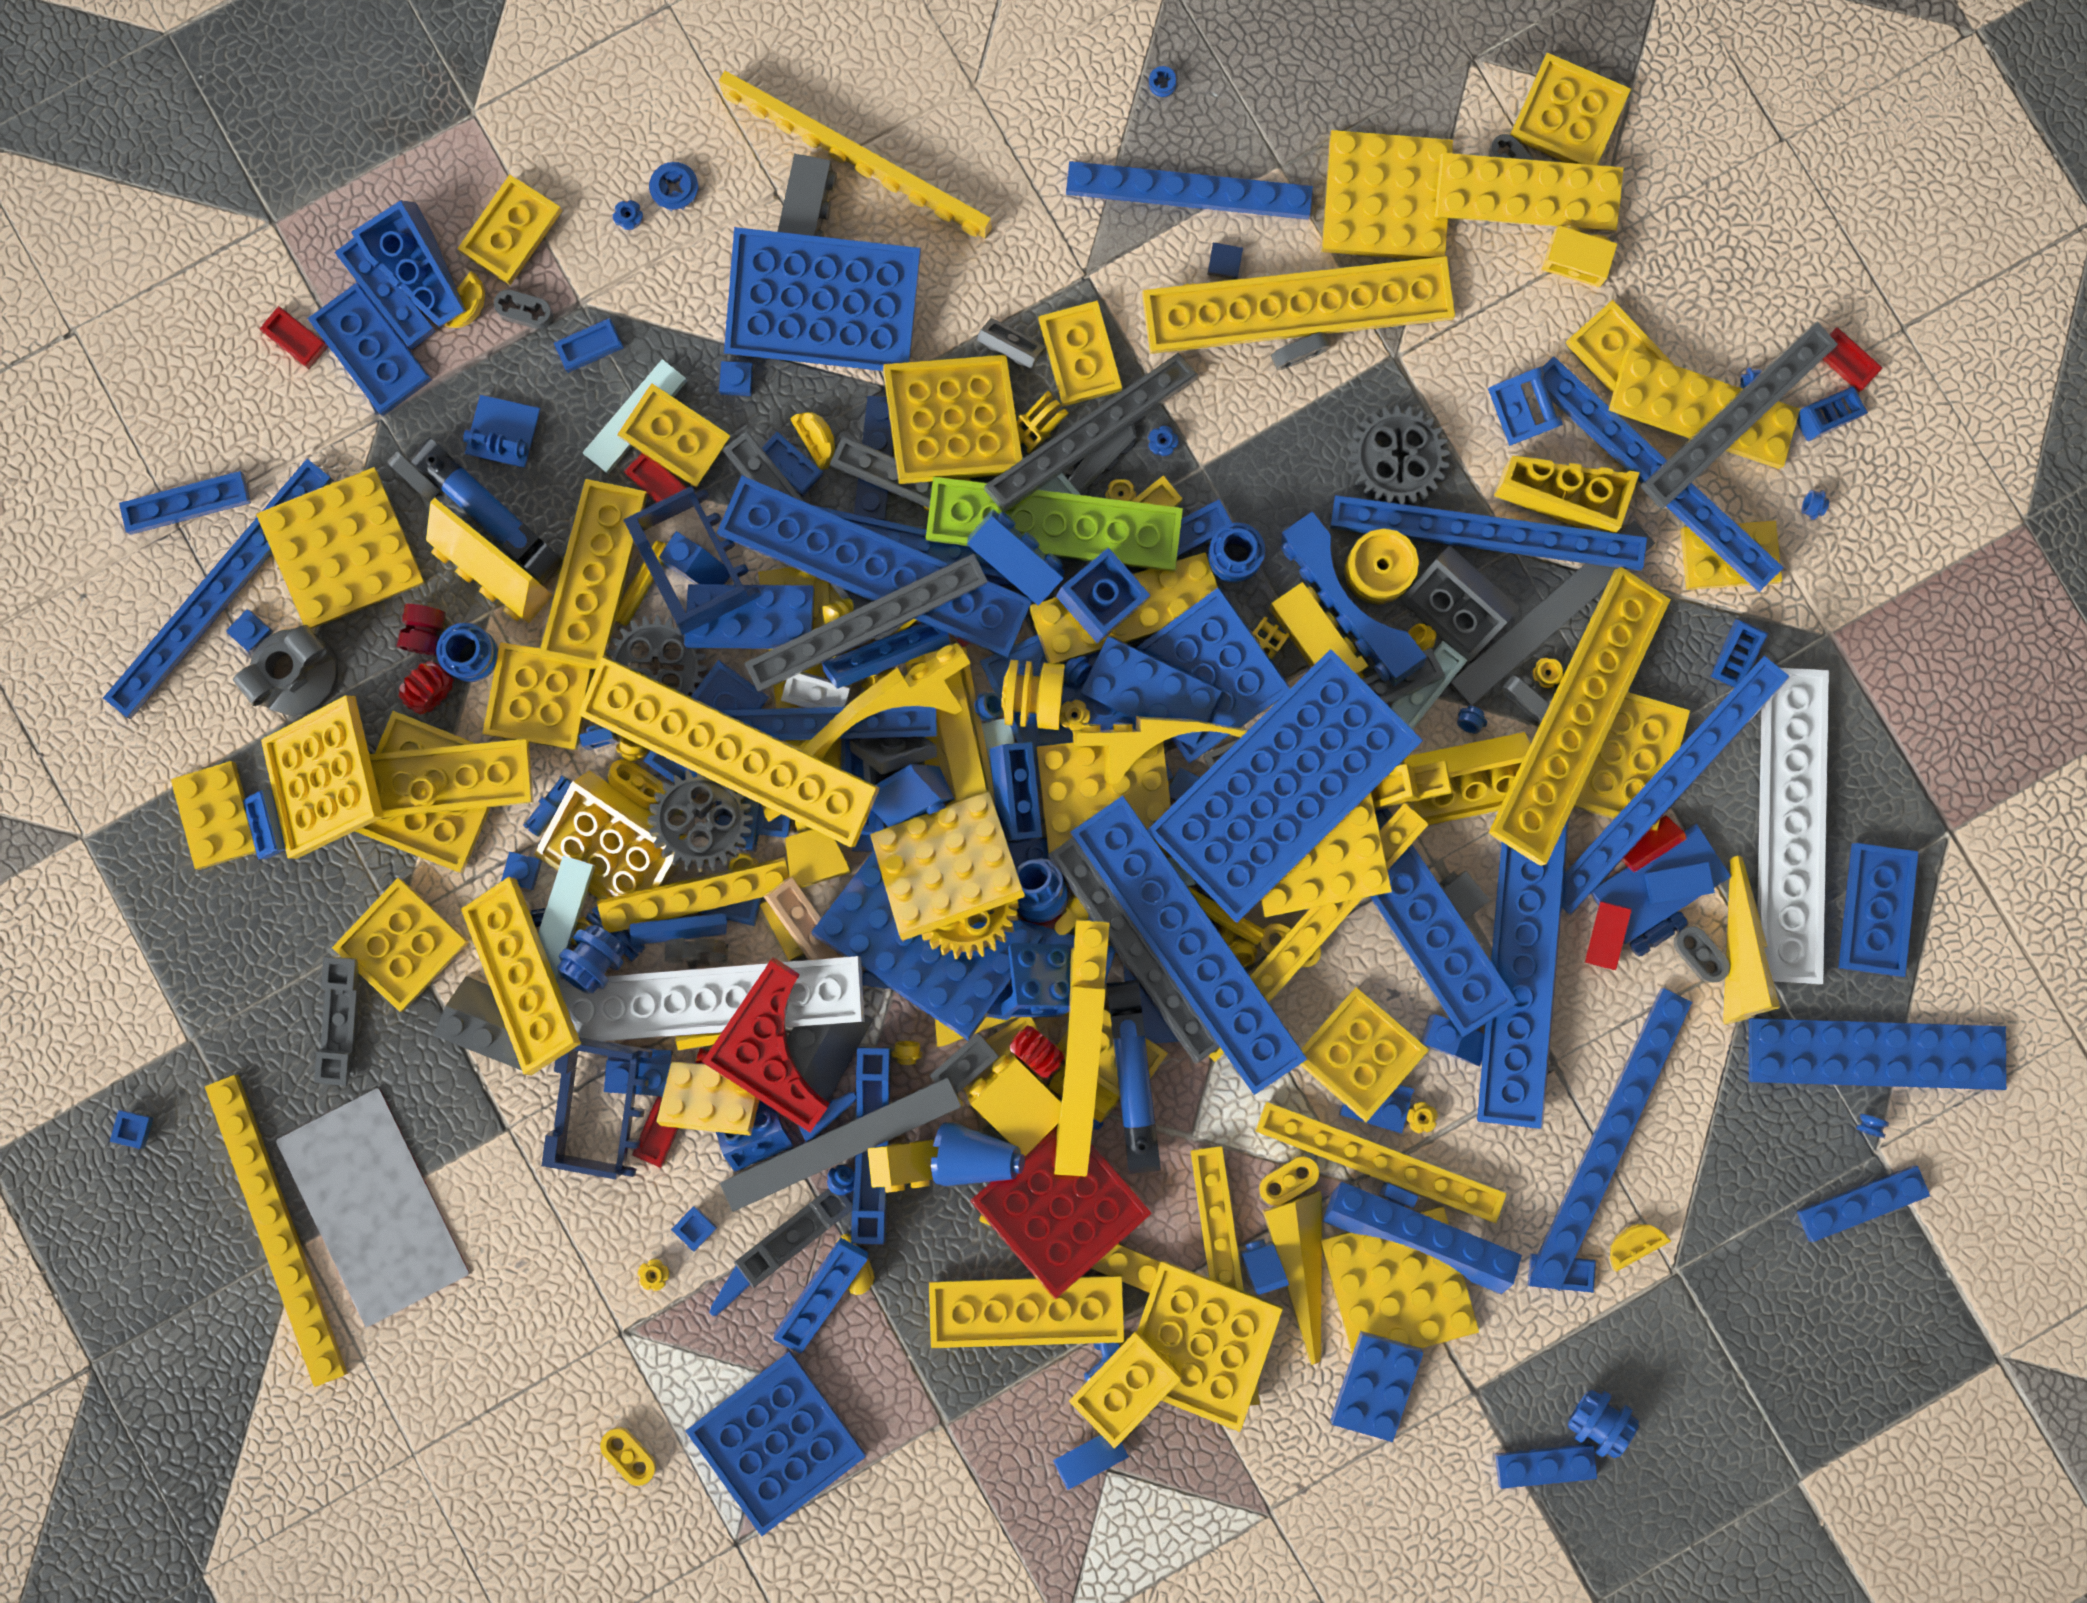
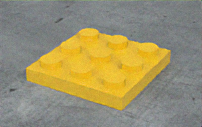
(1569, 112)
(536, 698)
(400, 944)
(1361, 1054)

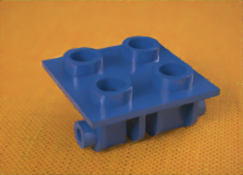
(501, 431)

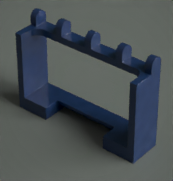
(664, 510)
(555, 1141)

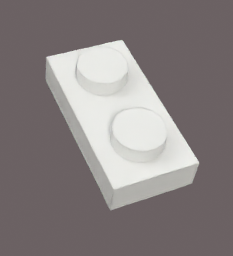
(814, 692)

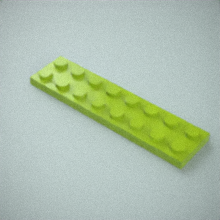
(1063, 523)

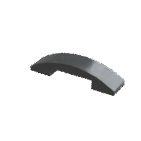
(339, 1020)
(792, 1236)

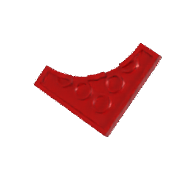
(756, 1052)

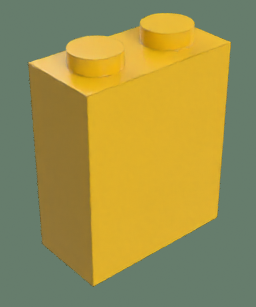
(1016, 1103)

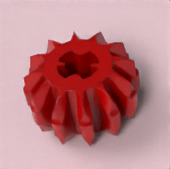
(425, 687)
(1036, 1051)

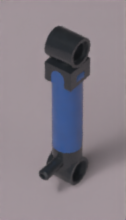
(486, 510)
(1133, 1076)

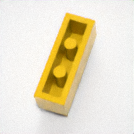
(1309, 626)

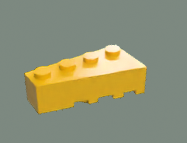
(1568, 492)

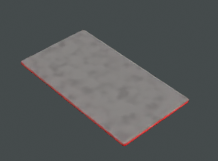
(372, 1207)

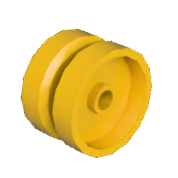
(1399, 568)

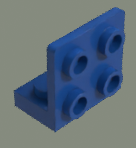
(1038, 980)
(766, 1140)

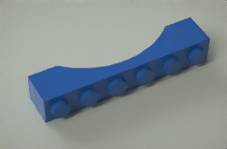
(1389, 648)
(872, 1093)
(1468, 1254)

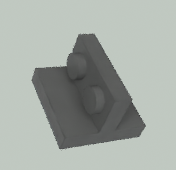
(889, 755)

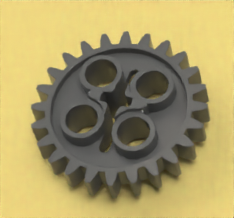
(1426, 456)
(657, 638)
(721, 838)

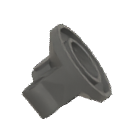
(307, 685)

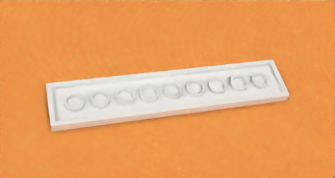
(1794, 826)
(708, 998)

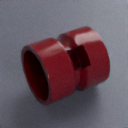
(420, 629)

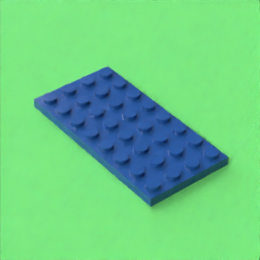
(1284, 785)

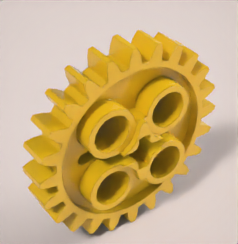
(963, 938)

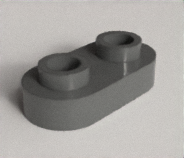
(1701, 952)

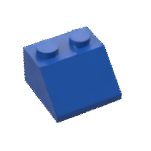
(911, 794)

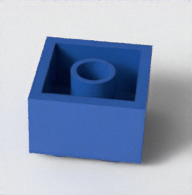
(1102, 595)

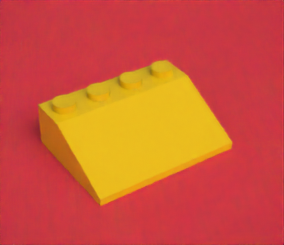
(485, 564)
(609, 832)

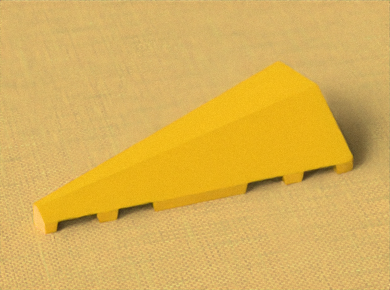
(1749, 980)
(1296, 1237)

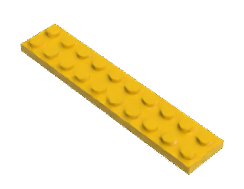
(1298, 305)
(1579, 717)
(729, 751)

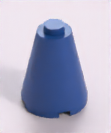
(973, 1157)

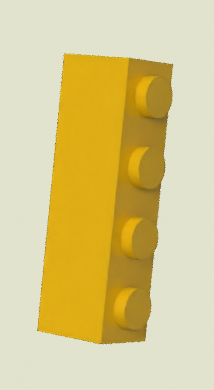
(1478, 777)

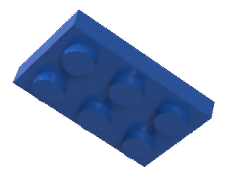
(1376, 1386)

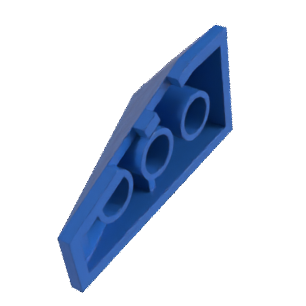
(408, 254)

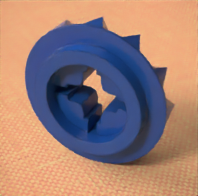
(673, 173)

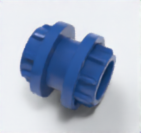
(1242, 535)
(454, 640)
(1043, 890)
(591, 958)
(1603, 1424)

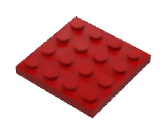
(1061, 1221)

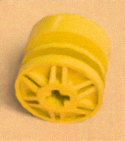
(1033, 694)

